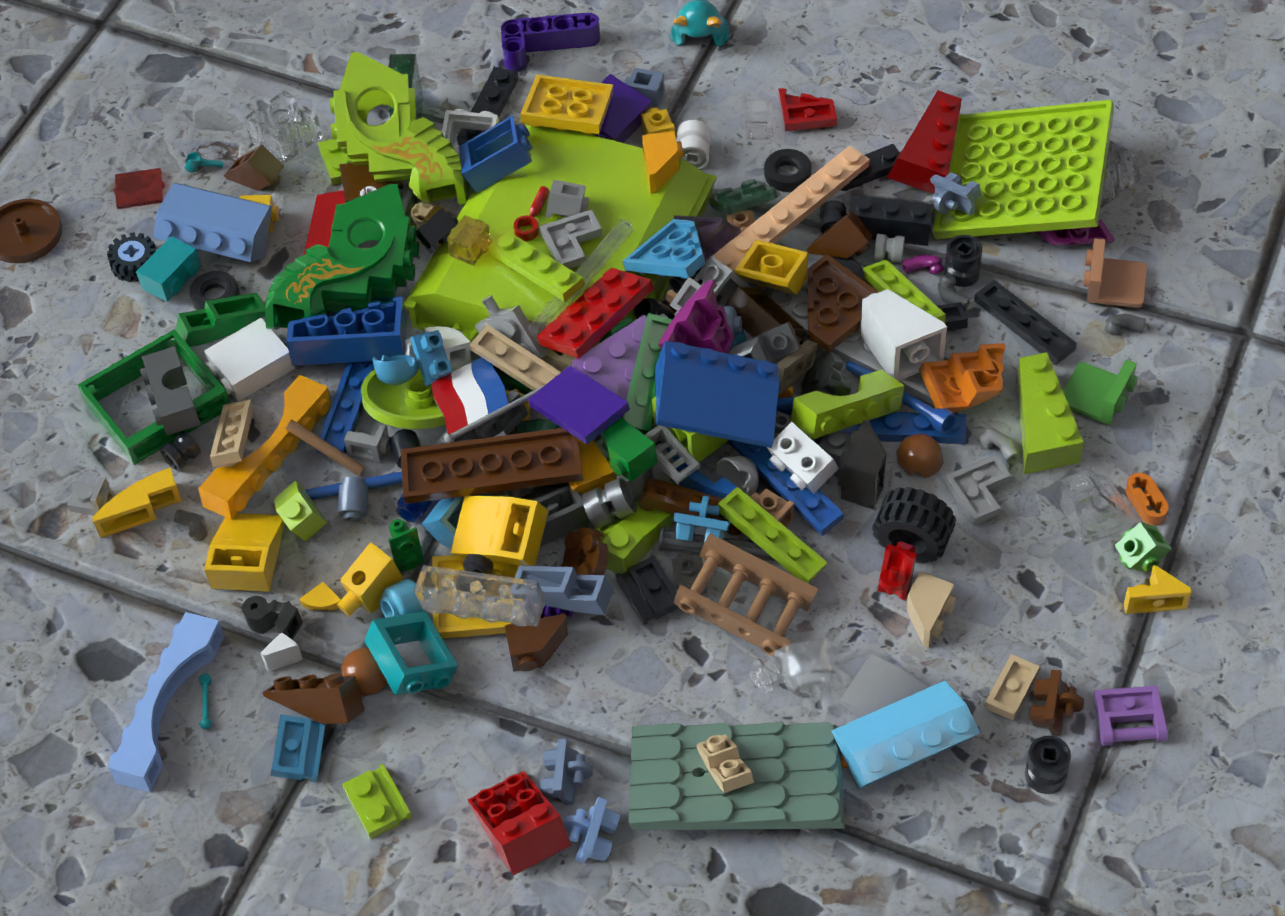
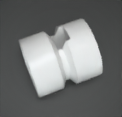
(695, 142)

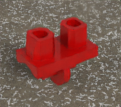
(897, 570)

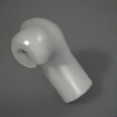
(1002, 441)

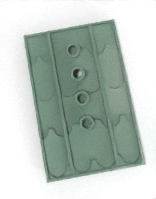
(791, 766)

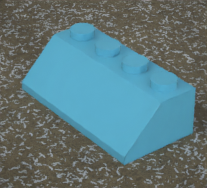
(905, 733)

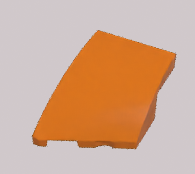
(965, 377)

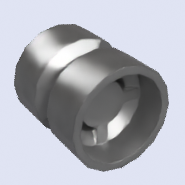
(602, 510)

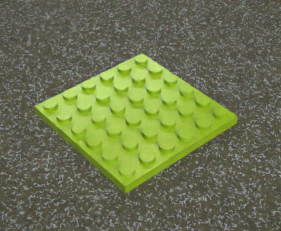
(1032, 168)

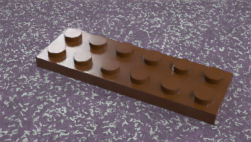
(490, 465)

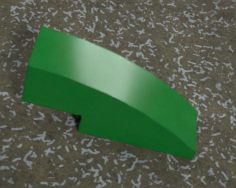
(219, 318)

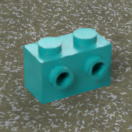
(169, 269)

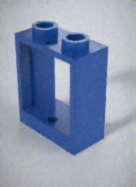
(495, 153)

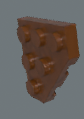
(834, 302)

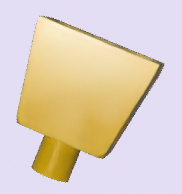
(367, 580)

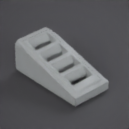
(669, 441)

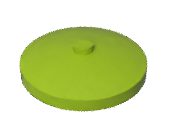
(401, 405)

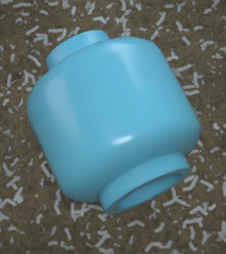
(400, 599)

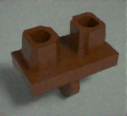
(1060, 703)

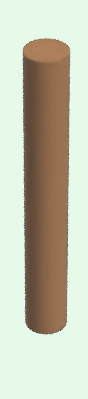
(324, 447)

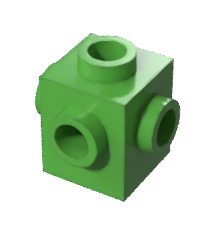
(1142, 547)

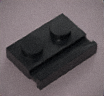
(648, 590)

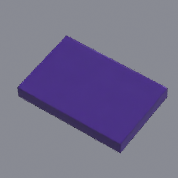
(579, 404)

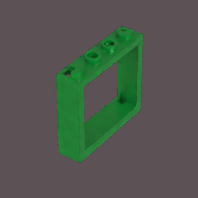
(123, 372)

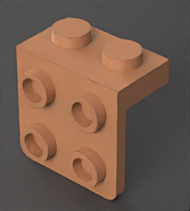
(1113, 279)

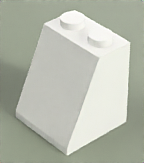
(901, 334)

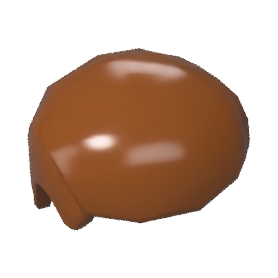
(920, 455)
(367, 672)

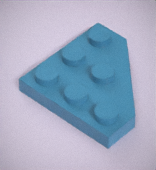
(669, 252)

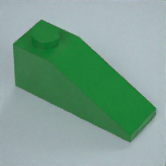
(628, 450)

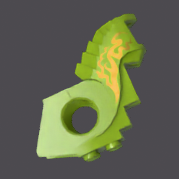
(402, 145)

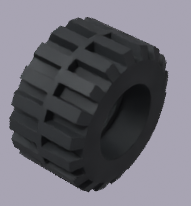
(917, 520)

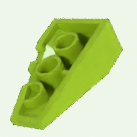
(633, 537)

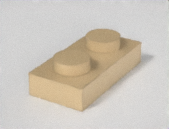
(1012, 687)

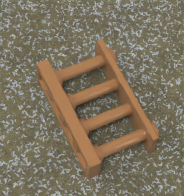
(756, 571)

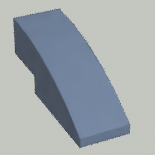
(568, 590)

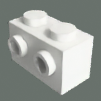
(802, 458)

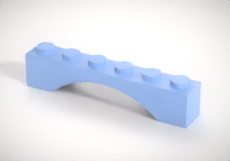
(191, 648)

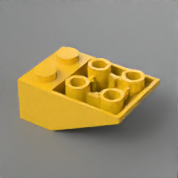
(500, 529)
(244, 552)

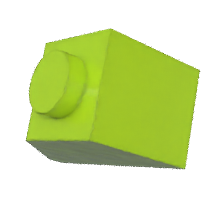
(299, 511)

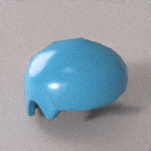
(395, 369)

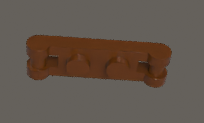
(676, 499)

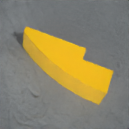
(137, 503)

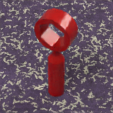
(535, 209)

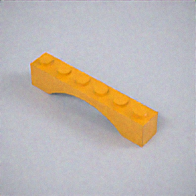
(231, 487)

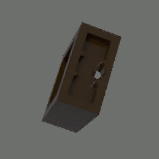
(761, 312)

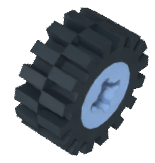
(129, 255)

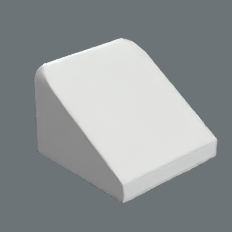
(281, 653)

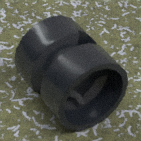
(963, 260)
(1047, 764)

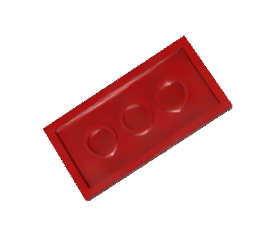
(595, 312)

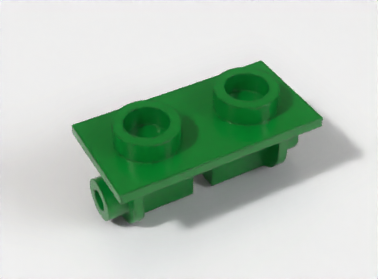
(405, 546)

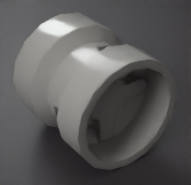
(889, 248)

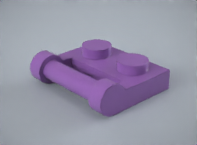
(1130, 706)

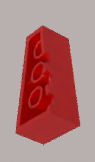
(929, 145)

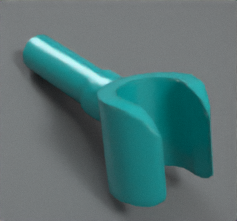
(195, 160)

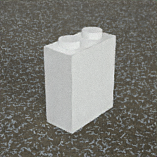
(248, 360)

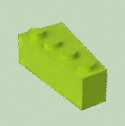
(1046, 419)

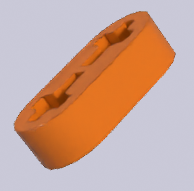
(1151, 496)

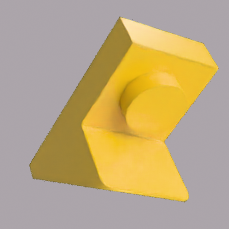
(1162, 594)

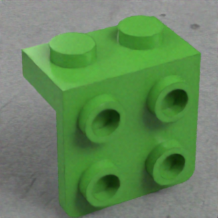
(1100, 392)

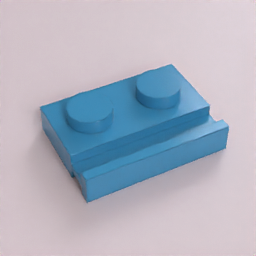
(297, 748)

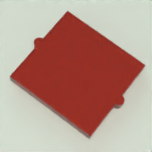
(139, 188)

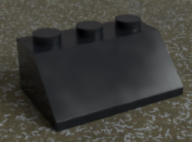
(895, 217)

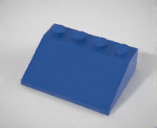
(716, 394)

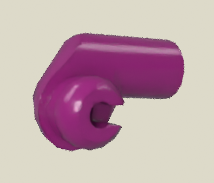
(923, 261)

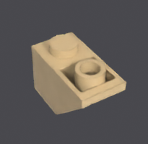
(927, 605)

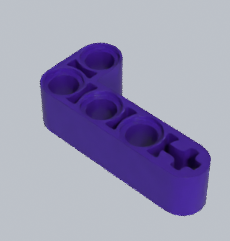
(546, 34)

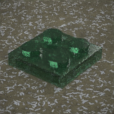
(748, 195)

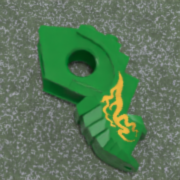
(343, 273)

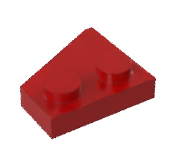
(806, 111)

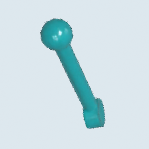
(205, 681)

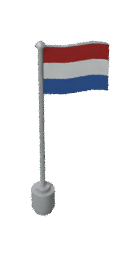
(473, 397)

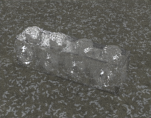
(480, 596)

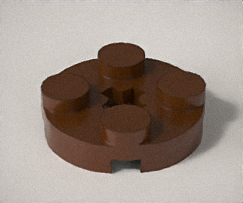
(586, 544)

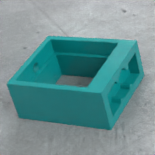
(400, 629)

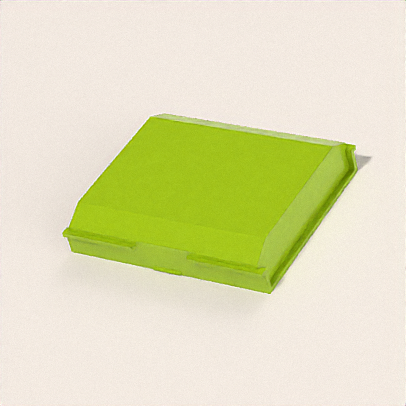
(616, 189)

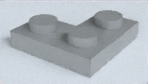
(565, 235)
(972, 487)

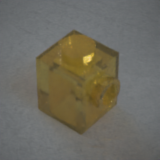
(469, 240)

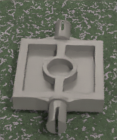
(511, 324)

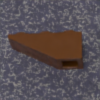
(321, 699)

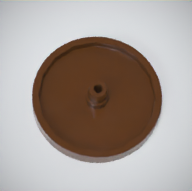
(28, 230)

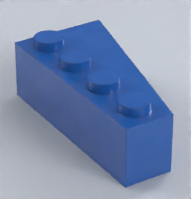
(349, 335)

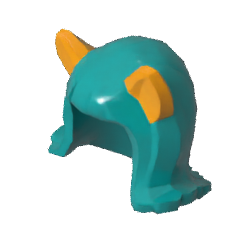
(698, 20)

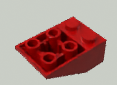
(520, 822)

